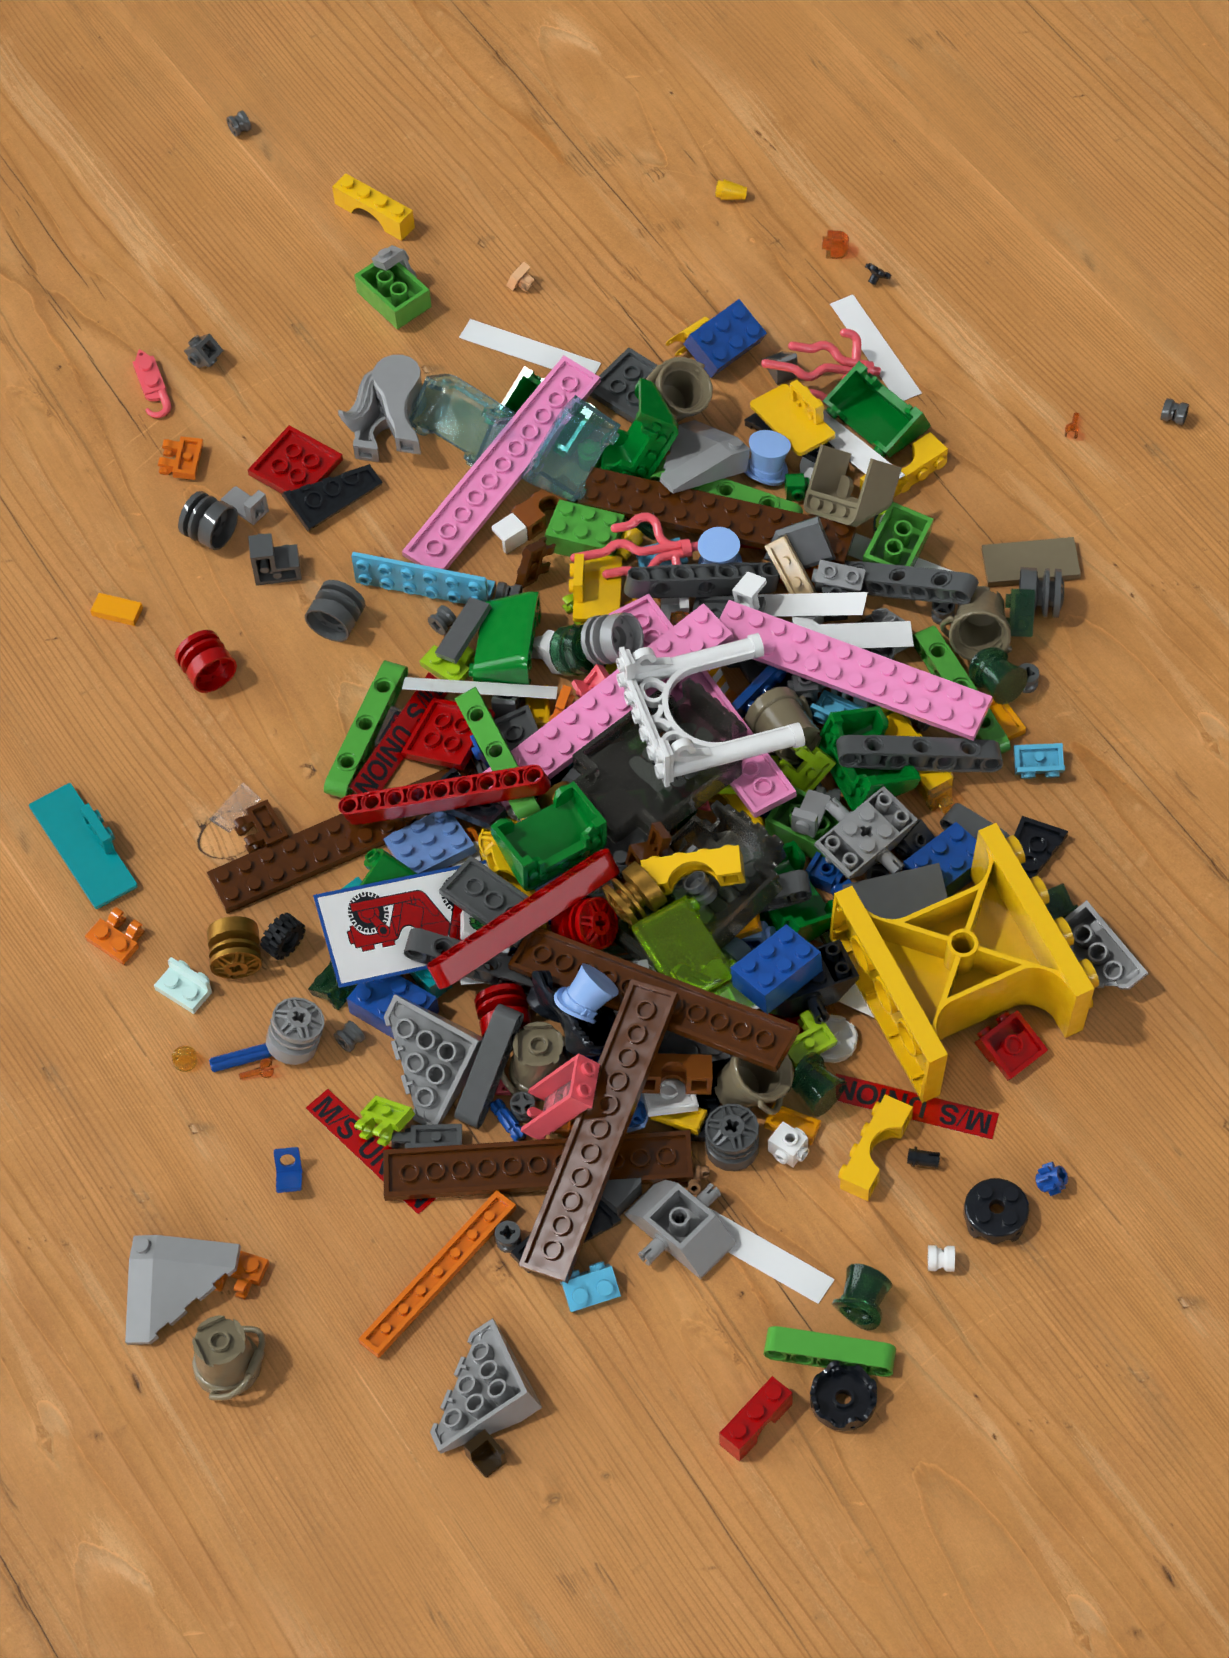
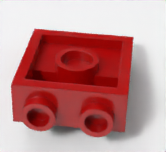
(1010, 1044)

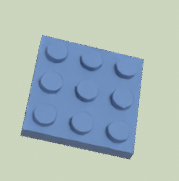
(430, 843)

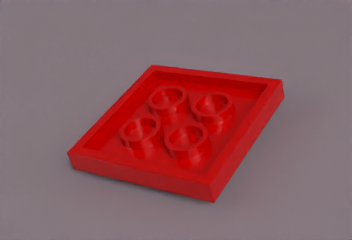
(294, 461)
(441, 736)

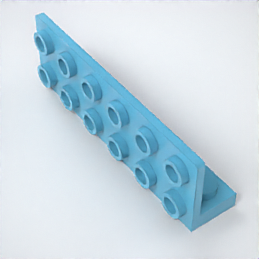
(420, 579)

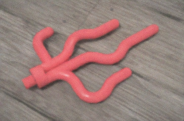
(846, 362)
(665, 550)

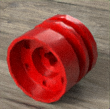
(205, 661)
(588, 922)
(505, 994)

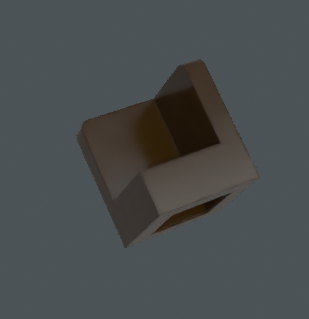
(485, 1453)

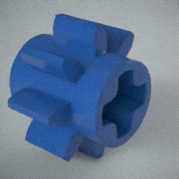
(1051, 1178)

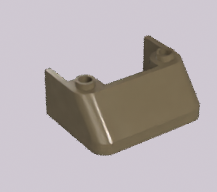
(831, 490)

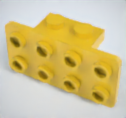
(795, 415)
(590, 590)

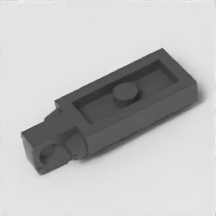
(428, 1136)

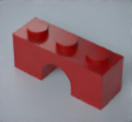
(765, 1406)

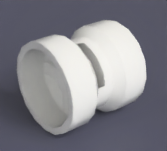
(941, 1258)

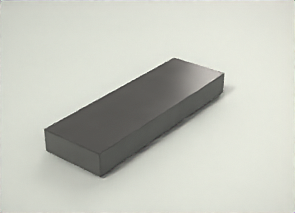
(463, 630)

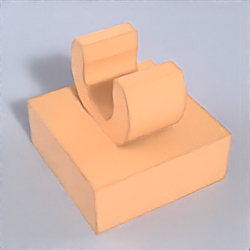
(521, 278)

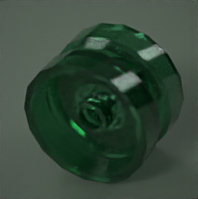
(567, 651)

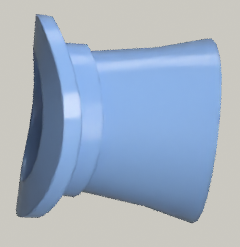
(768, 457)
(719, 546)
(586, 993)

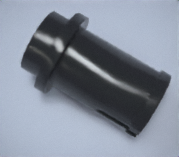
(923, 1158)

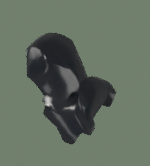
(580, 1035)

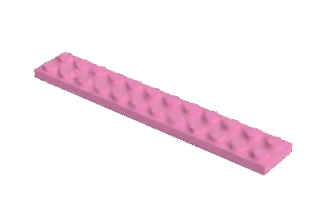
(498, 468)
(861, 672)
(605, 703)
(762, 781)

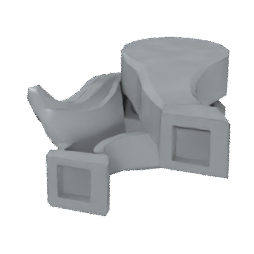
(385, 402)

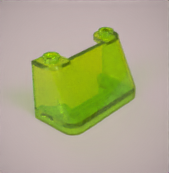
(684, 947)

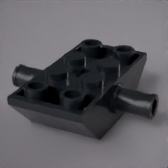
(823, 989)

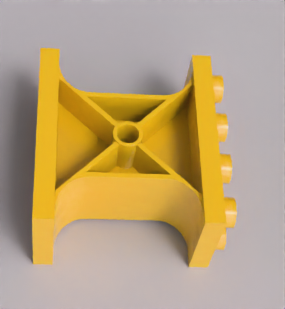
(964, 960)

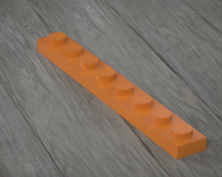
(436, 1274)

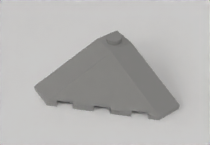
(702, 456)
(1104, 949)
(433, 1055)
(167, 1277)
(488, 1392)

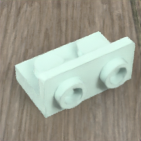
(184, 985)

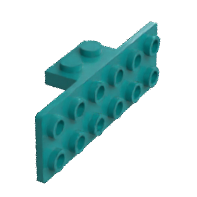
(84, 845)

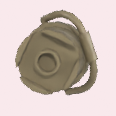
(683, 386)
(979, 624)
(781, 708)
(536, 1053)
(753, 1085)
(225, 1357)

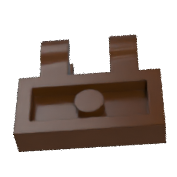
(531, 562)
(266, 824)

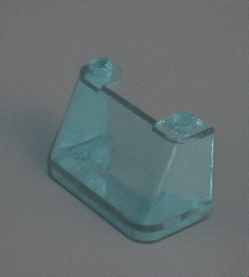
(459, 415)
(571, 450)

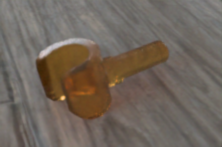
(1073, 425)
(266, 1073)

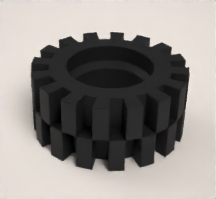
(282, 936)

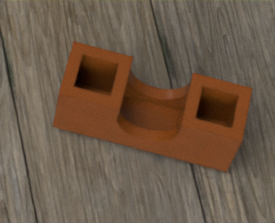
(531, 511)
(691, 1069)

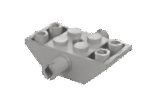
(866, 834)
(681, 1226)

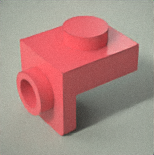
(596, 675)

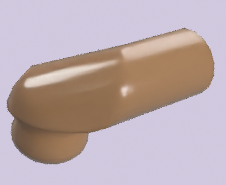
(699, 1173)

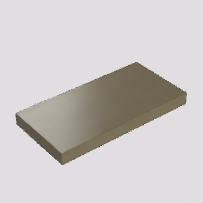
(1005, 560)

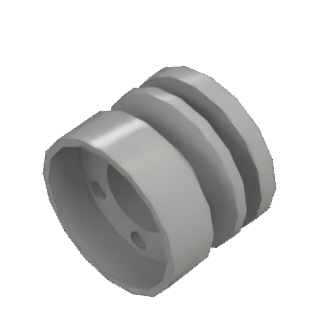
(606, 633)
(295, 1031)

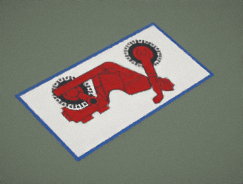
(372, 921)

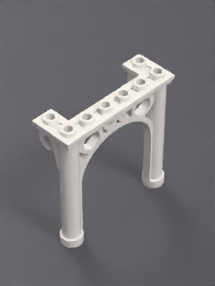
(687, 753)

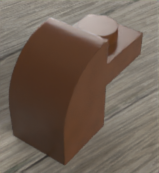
(656, 845)

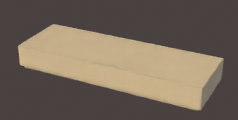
(789, 566)

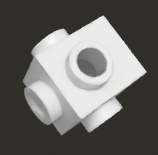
(788, 1144)

